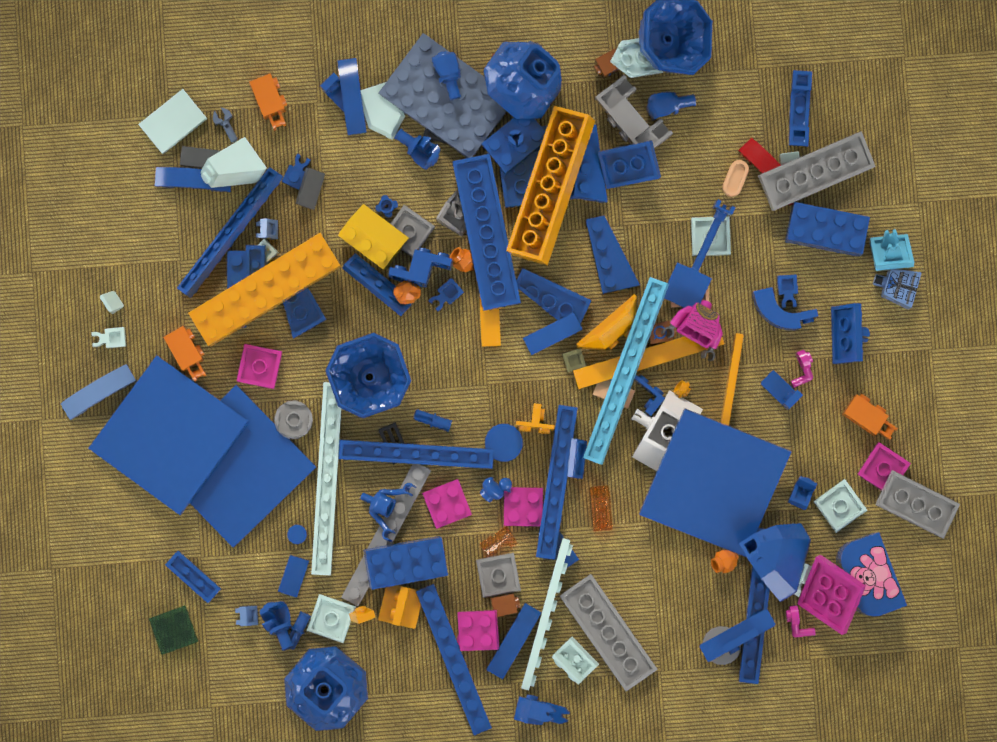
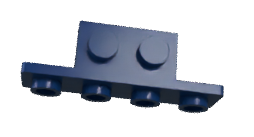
(735, 636)

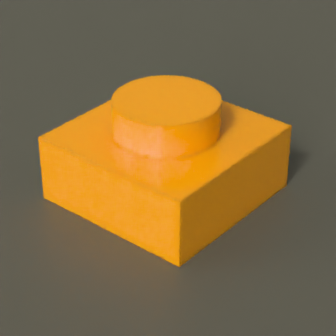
(362, 614)

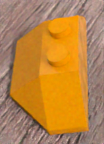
(612, 328)

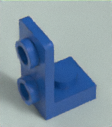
(332, 89)
(781, 390)
(652, 404)

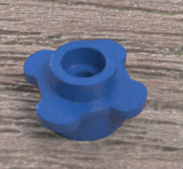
(386, 201)

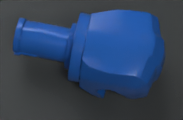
(448, 69)
(665, 103)
(420, 149)
(277, 622)

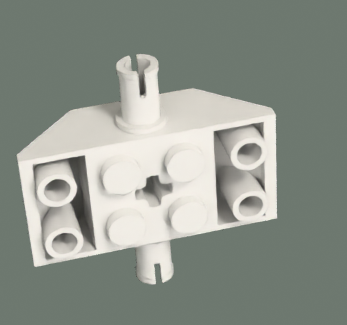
(654, 443)

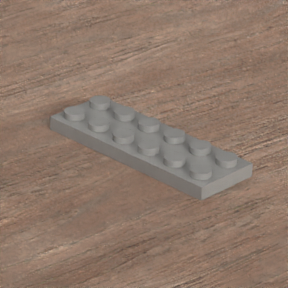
(816, 171)
(608, 632)

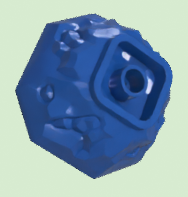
(676, 36)
(523, 79)
(366, 356)
(345, 686)

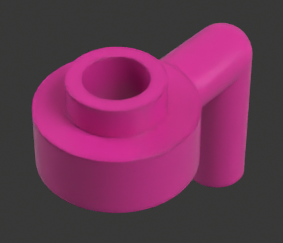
(804, 360)
(792, 616)

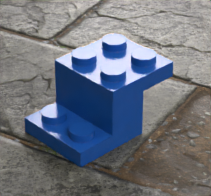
(421, 267)

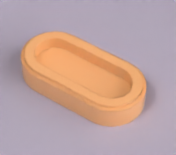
(735, 178)

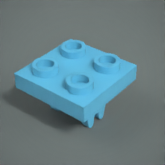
(891, 251)

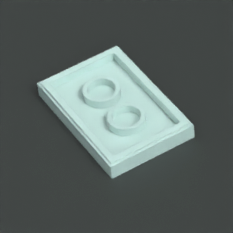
(172, 121)

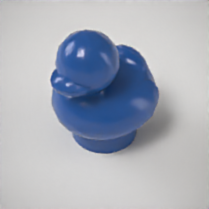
(493, 490)

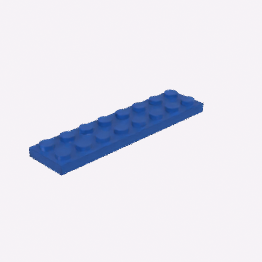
(486, 232)

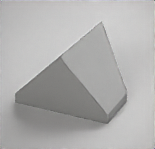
(452, 215)

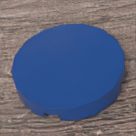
(505, 441)

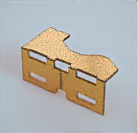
(508, 540)

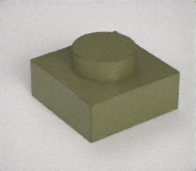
(574, 360)

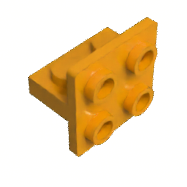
(537, 416)
(400, 606)

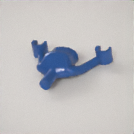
(384, 505)

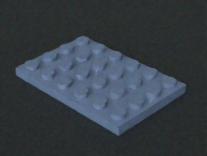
(417, 93)

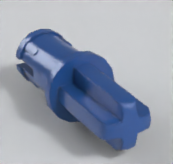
(432, 420)
(298, 628)

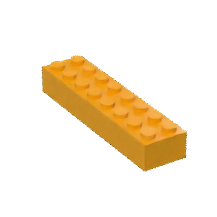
(550, 185)
(264, 289)

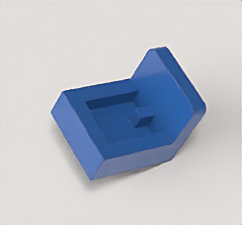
(802, 492)

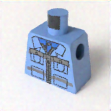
(899, 286)

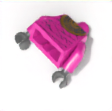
(699, 325)

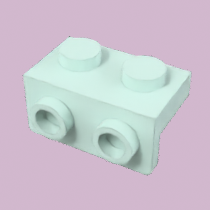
(574, 660)

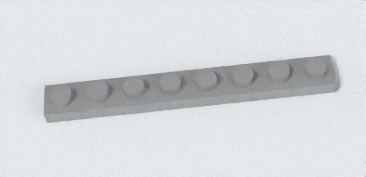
(359, 582)

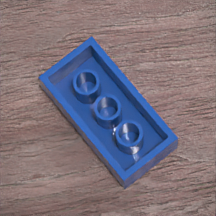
(827, 229)
(405, 562)

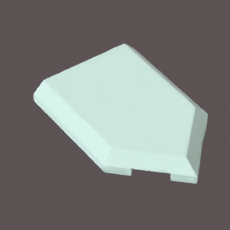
(631, 61)
(380, 113)

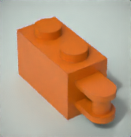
(268, 99)
(185, 351)
(868, 416)

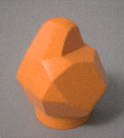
(462, 260)
(407, 292)
(724, 561)

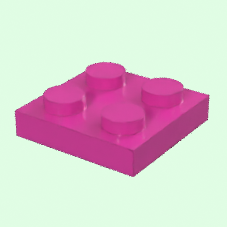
(259, 366)
(880, 464)
(447, 503)
(523, 507)
(478, 630)

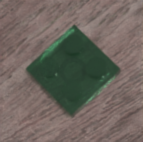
(173, 630)

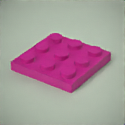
(831, 594)

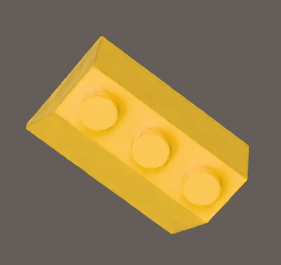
(373, 236)

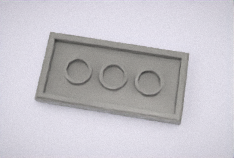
(917, 504)

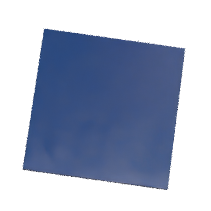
(168, 435)
(252, 475)
(714, 481)

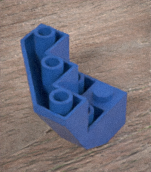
(778, 556)

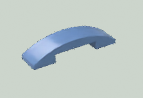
(97, 391)

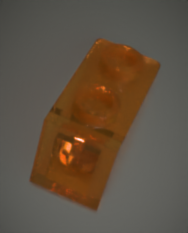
(601, 508)

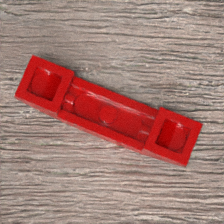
(758, 157)

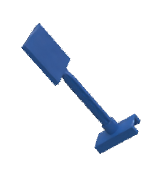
(688, 284)

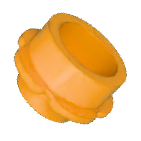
(682, 389)

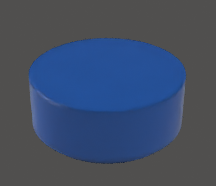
(297, 534)

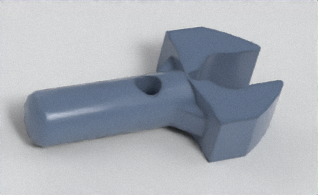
(226, 125)

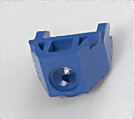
(536, 712)

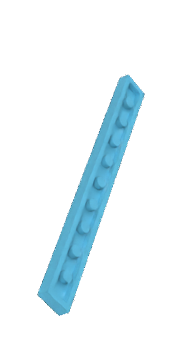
(626, 370)

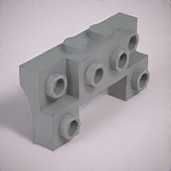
(626, 118)

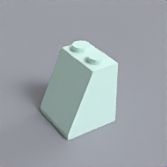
(233, 166)

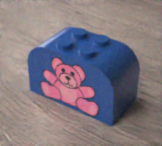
(869, 563)

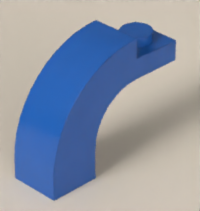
(775, 316)

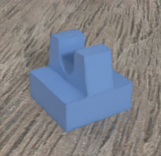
(268, 229)
(248, 616)

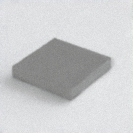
(413, 227)
(498, 575)

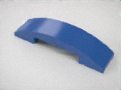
(351, 96)
(799, 108)
(183, 178)
(513, 641)

